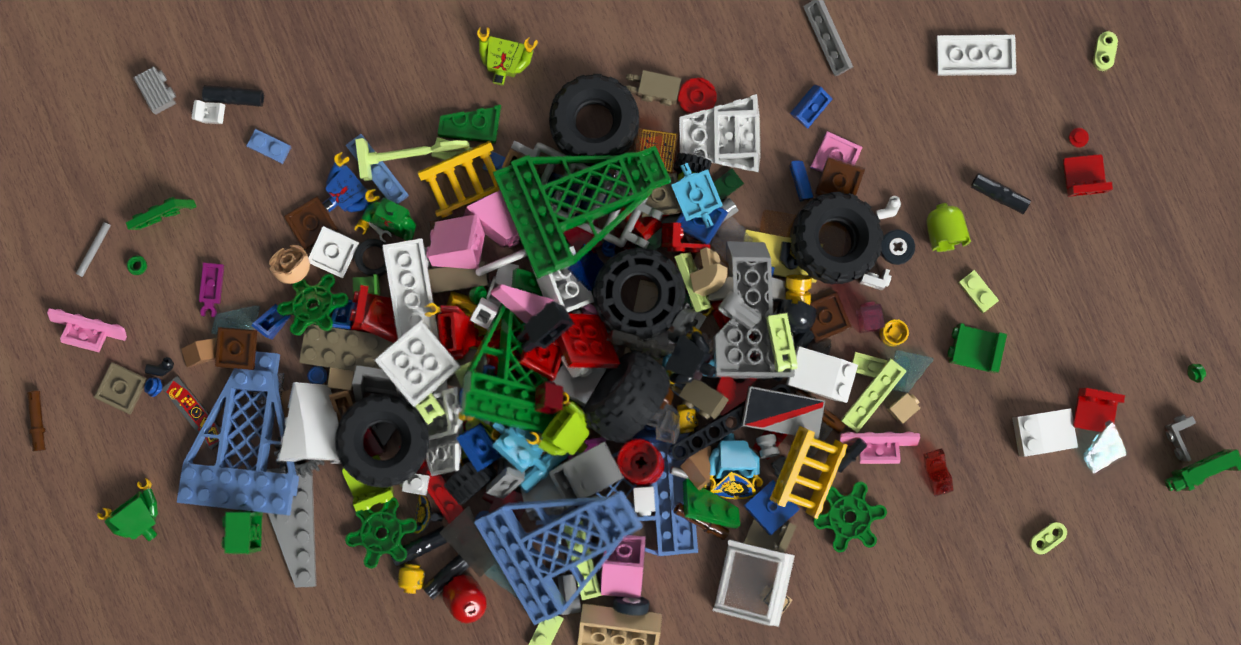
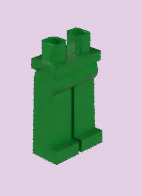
(1197, 472)

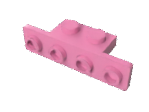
(85, 332)
(881, 447)

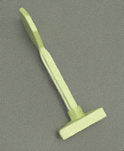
(366, 159)

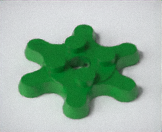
(309, 295)
(860, 526)
(391, 543)

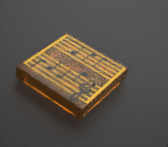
(664, 142)

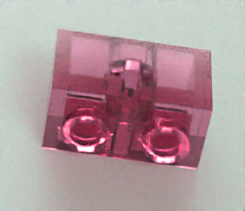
(870, 317)

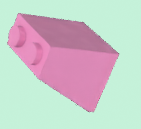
(495, 219)
(456, 243)
(624, 568)

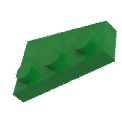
(471, 126)
(708, 507)

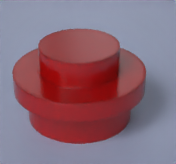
(1078, 137)

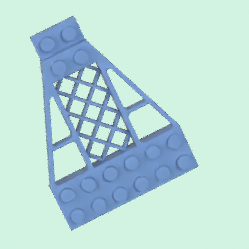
(235, 487)
(674, 533)
(525, 565)

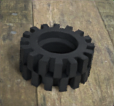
(696, 163)

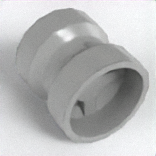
(767, 446)

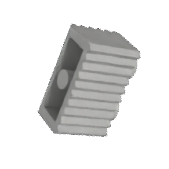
(155, 90)

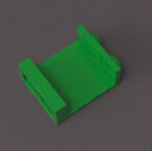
(977, 348)

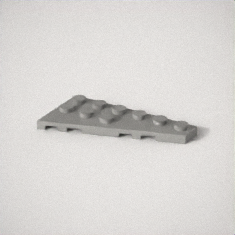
(297, 533)

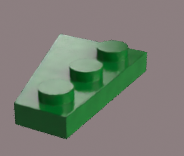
(155, 213)

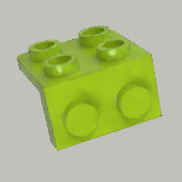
(366, 496)

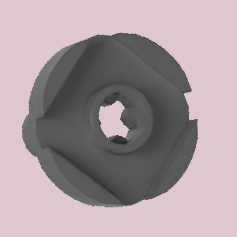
(683, 324)

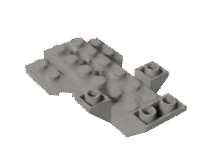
(753, 281)

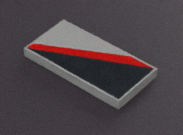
(781, 411)

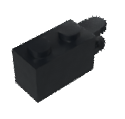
(545, 327)

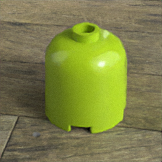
(947, 228)

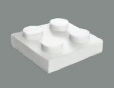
(333, 252)

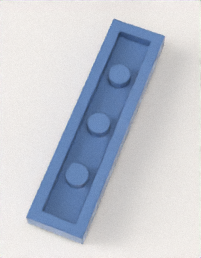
(382, 176)

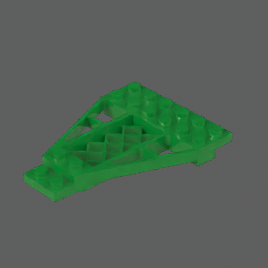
(538, 223)
(496, 397)

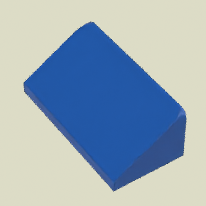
(811, 105)
(801, 180)

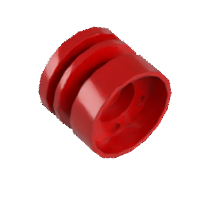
(634, 453)

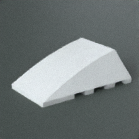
(724, 134)
(310, 425)
(444, 448)

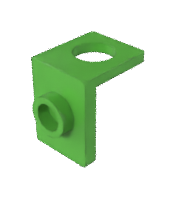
(373, 283)

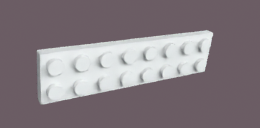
(410, 289)

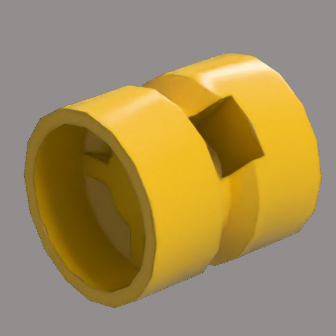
(798, 288)
(894, 333)

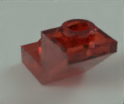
(937, 472)

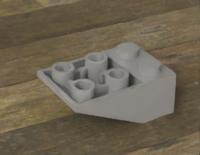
(586, 473)

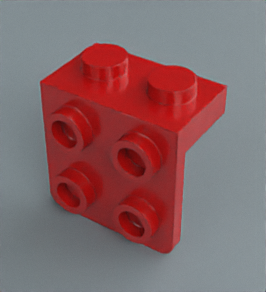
(362, 303)

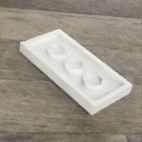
(976, 55)

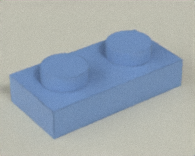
(268, 146)

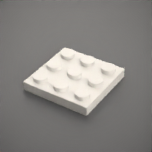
(417, 363)

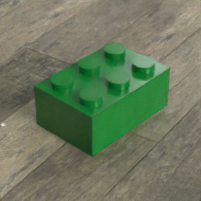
(242, 532)

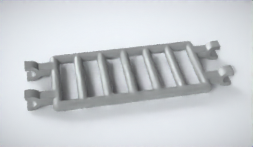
(626, 234)

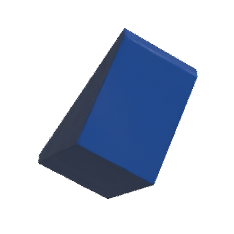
(341, 316)
(270, 322)

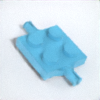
(696, 195)
(516, 449)

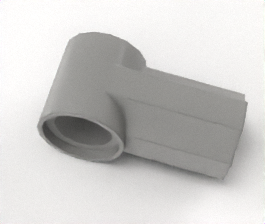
(734, 307)
(567, 588)

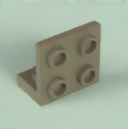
(777, 541)

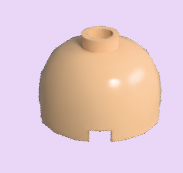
(290, 265)

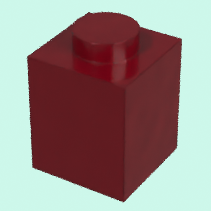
(549, 398)

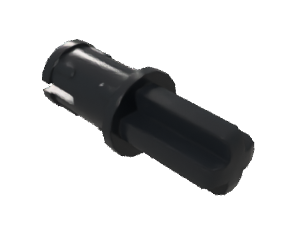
(851, 453)

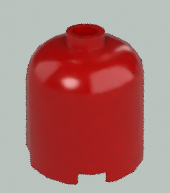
(465, 599)

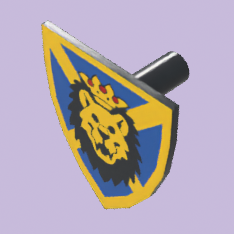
(734, 487)
(424, 514)

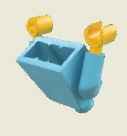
(735, 457)

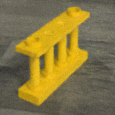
(447, 166)
(790, 470)

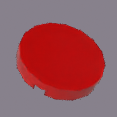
(697, 95)

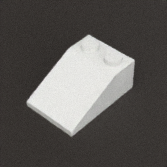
(823, 375)
(1045, 432)

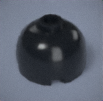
(800, 315)

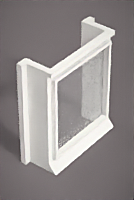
(754, 583)

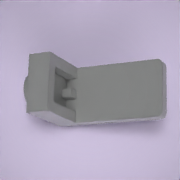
(1180, 422)

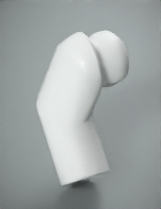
(891, 208)

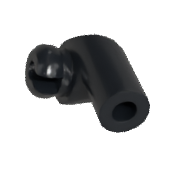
(785, 256)
(162, 369)

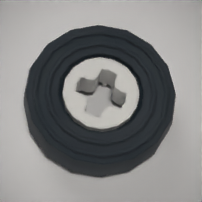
(907, 247)
(631, 606)

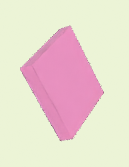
(836, 148)

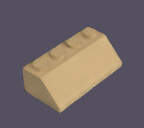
(608, 627)

